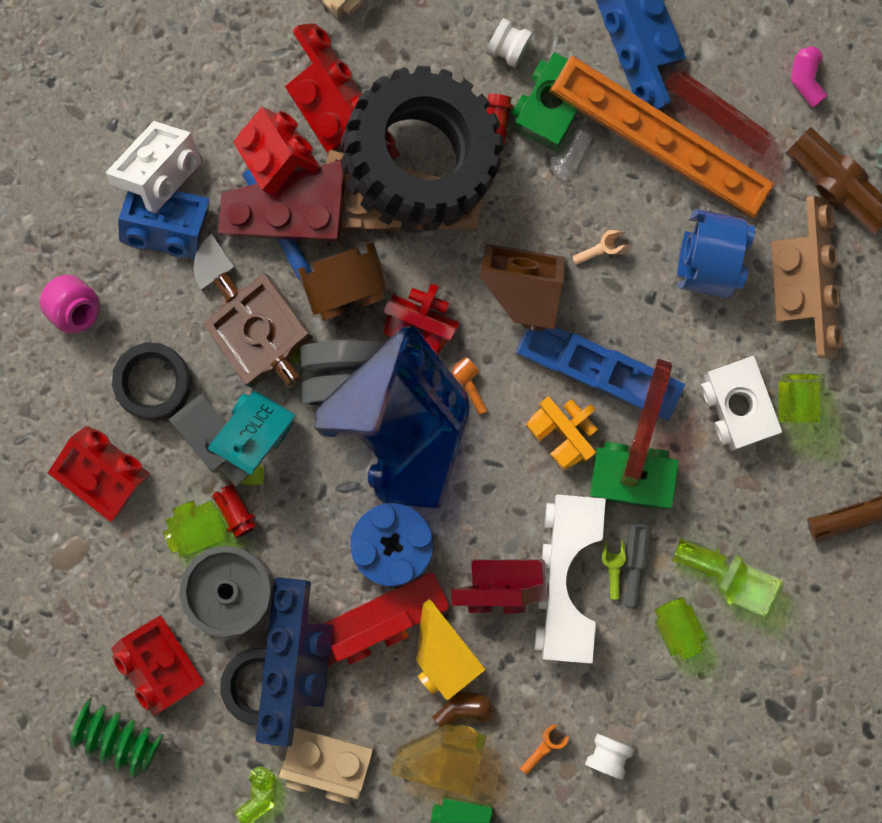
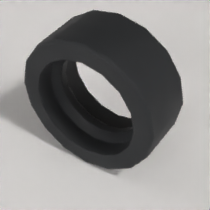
(130, 359)
(228, 684)

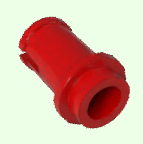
(501, 106)
(234, 511)

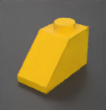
(443, 655)

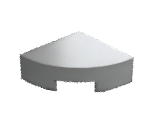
(210, 263)

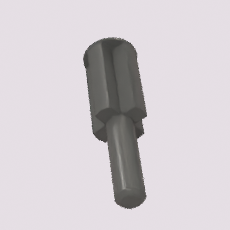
(636, 559)

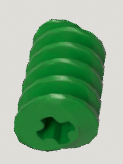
(114, 740)

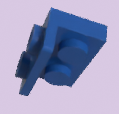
(169, 230)

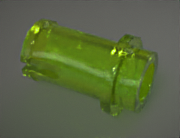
(699, 558)

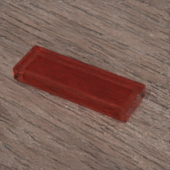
(720, 110)
(646, 423)

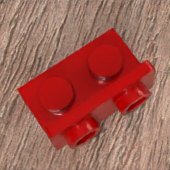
(98, 472)
(156, 666)

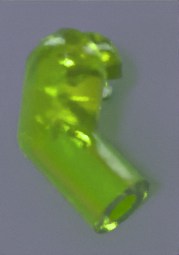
(261, 795)

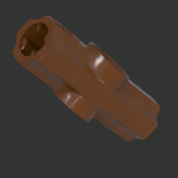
(838, 179)

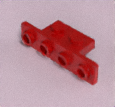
(326, 90)
(383, 619)

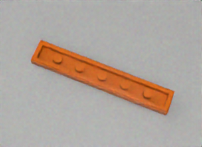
(661, 137)

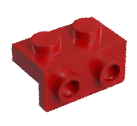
(273, 149)

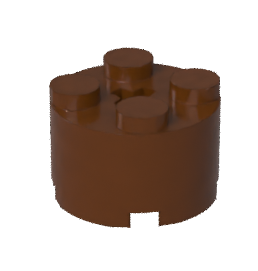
(344, 280)

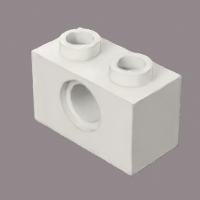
(745, 380)

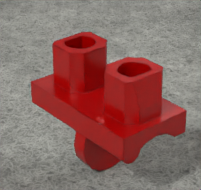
(405, 312)

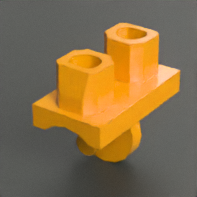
(551, 417)

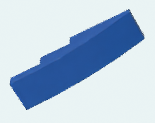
(595, 367)

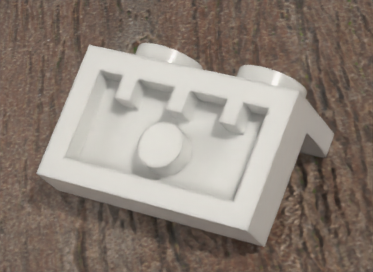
(156, 164)

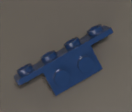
(293, 662)

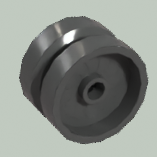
(337, 360)
(212, 571)

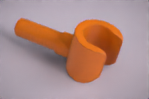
(464, 372)
(542, 750)

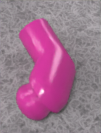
(804, 75)

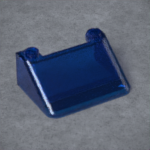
(406, 414)

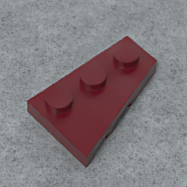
(302, 209)

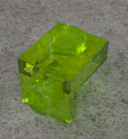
(748, 588)

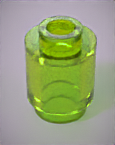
(680, 628)

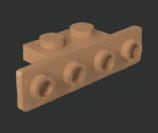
(806, 278)

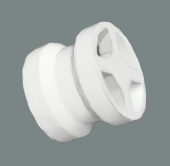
(509, 43)
(609, 756)

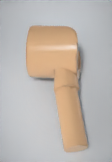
(606, 246)

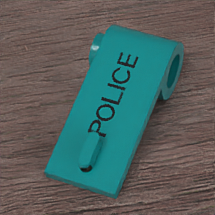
(252, 431)

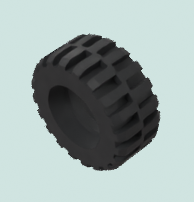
(448, 107)

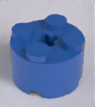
(714, 254)
(385, 522)

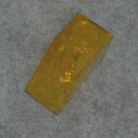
(442, 758)

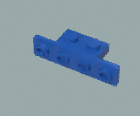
(644, 44)

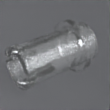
(571, 155)

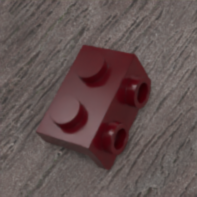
(503, 583)

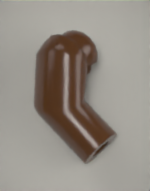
(465, 705)

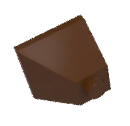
(524, 284)

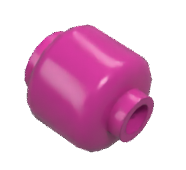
(69, 304)

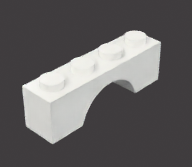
(566, 631)

